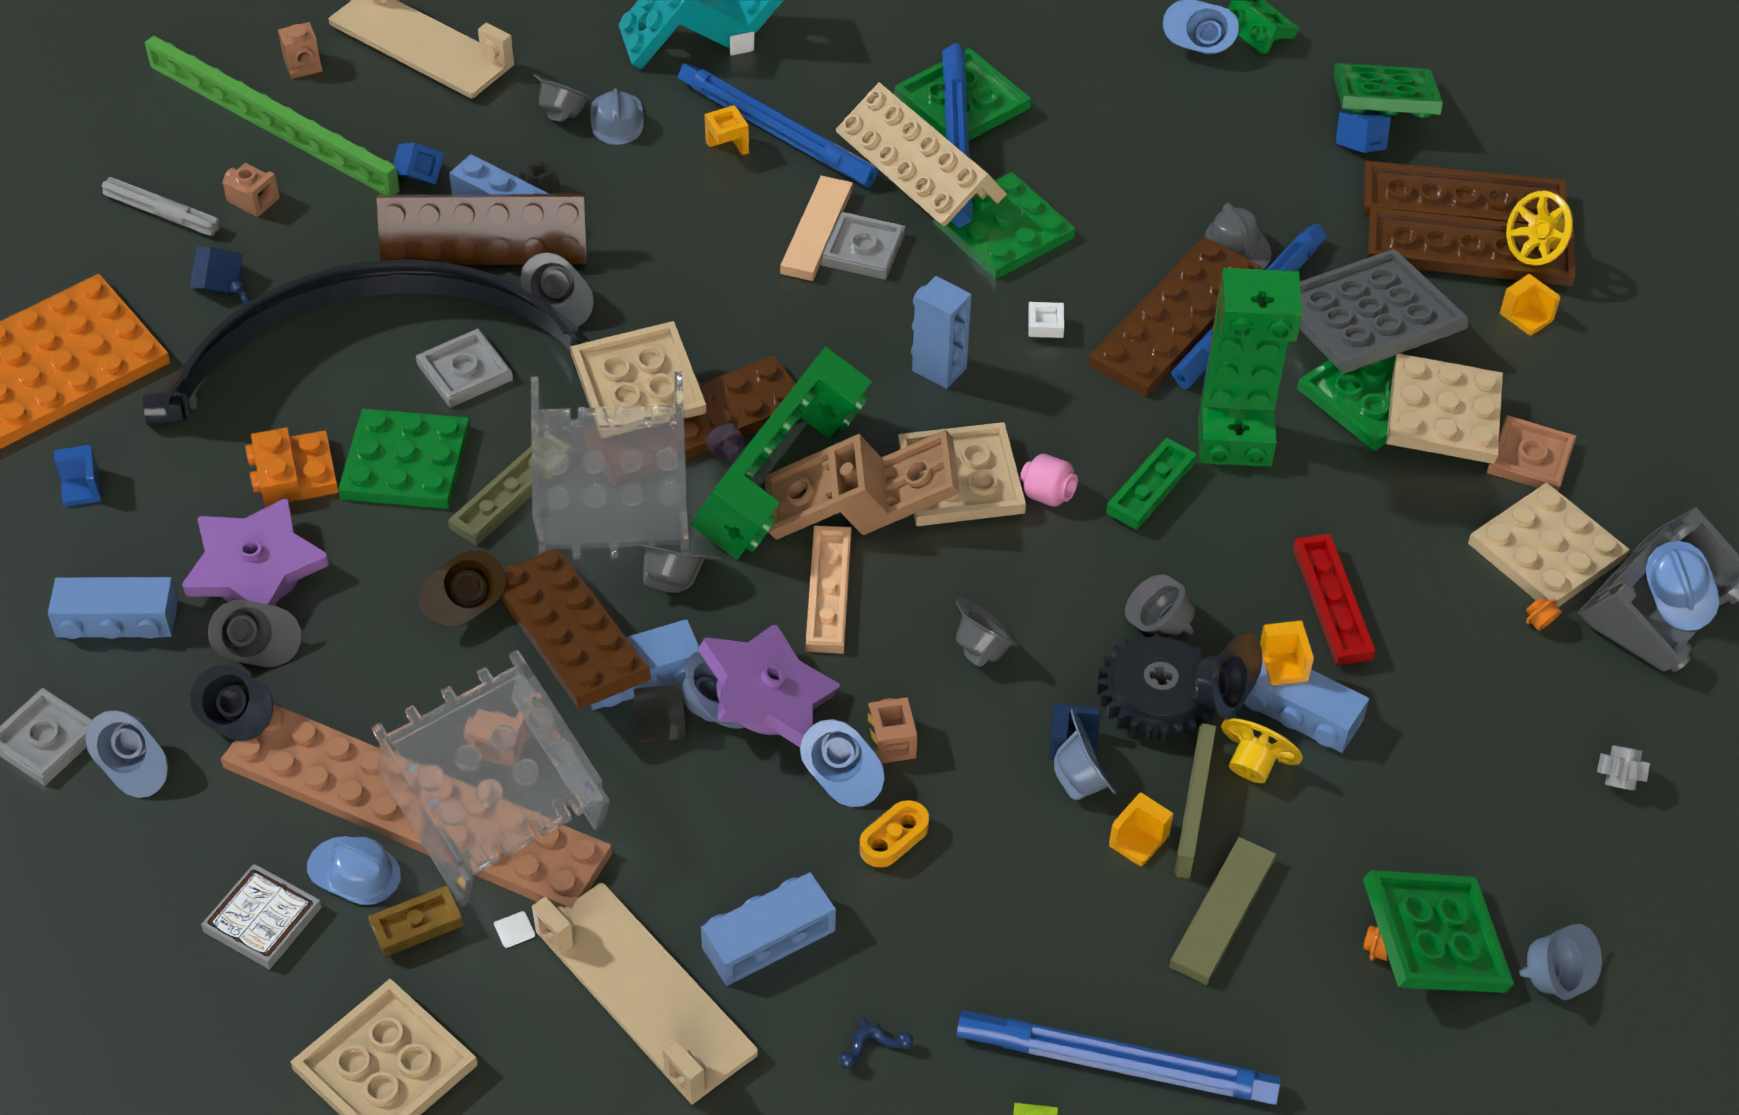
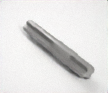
(160, 206)

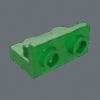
(1261, 23)

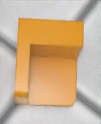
(727, 126)
(1530, 304)
(1286, 652)
(1141, 829)

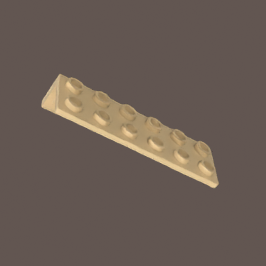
(428, 44)
(915, 155)
(645, 991)

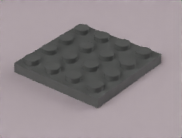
(1375, 311)

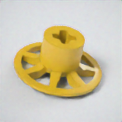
(1544, 229)
(1254, 754)

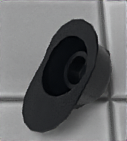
(1229, 677)
(231, 702)

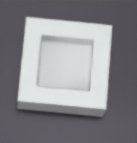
(1046, 319)

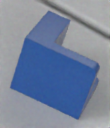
(1363, 131)
(418, 162)
(78, 475)

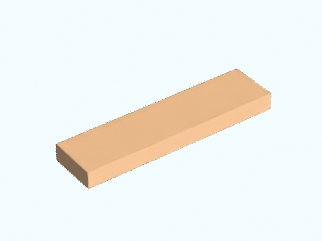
(815, 228)
(828, 590)

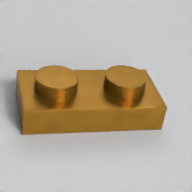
(416, 921)

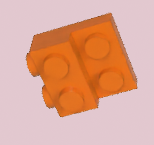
(291, 466)

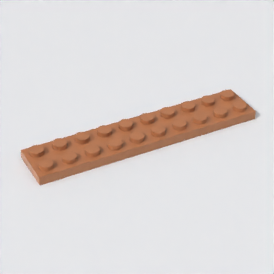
(344, 780)

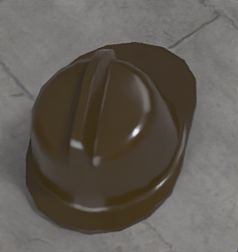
(462, 588)

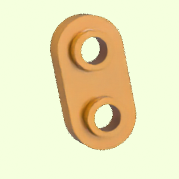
(890, 834)

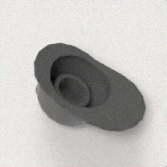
(559, 100)
(1240, 233)
(558, 285)
(669, 569)
(1160, 607)
(254, 633)
(981, 634)

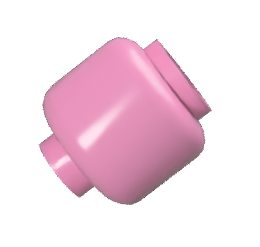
(1049, 480)

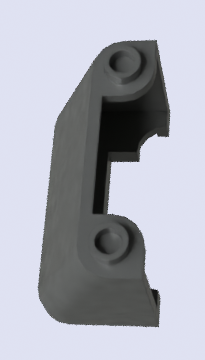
(1625, 605)

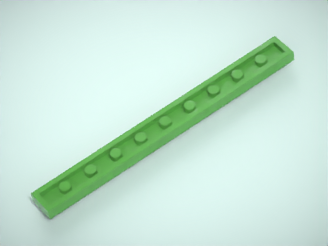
(273, 117)

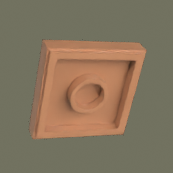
(1532, 453)

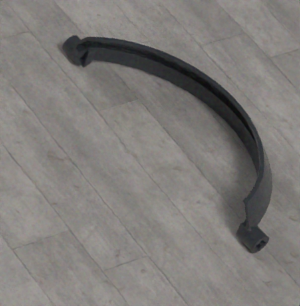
(340, 285)

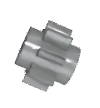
(1623, 767)

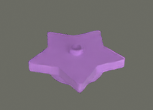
(252, 557)
(766, 684)

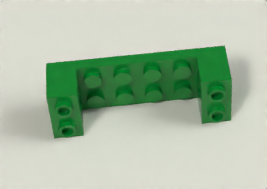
(1245, 365)
(739, 510)

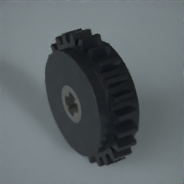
(1152, 687)

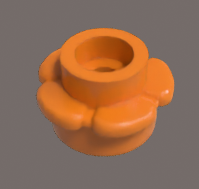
(1542, 612)
(1374, 944)

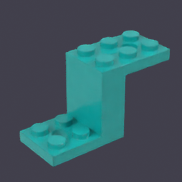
(653, 21)

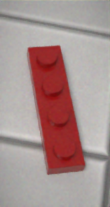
(1333, 600)

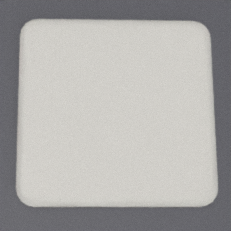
(741, 43)
(514, 929)

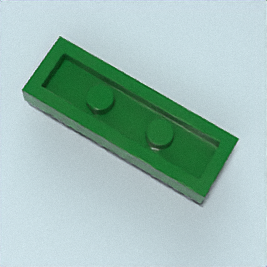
(1151, 483)

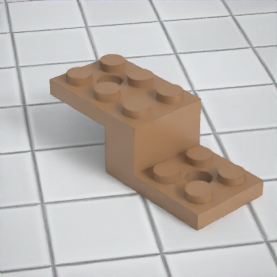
(862, 484)

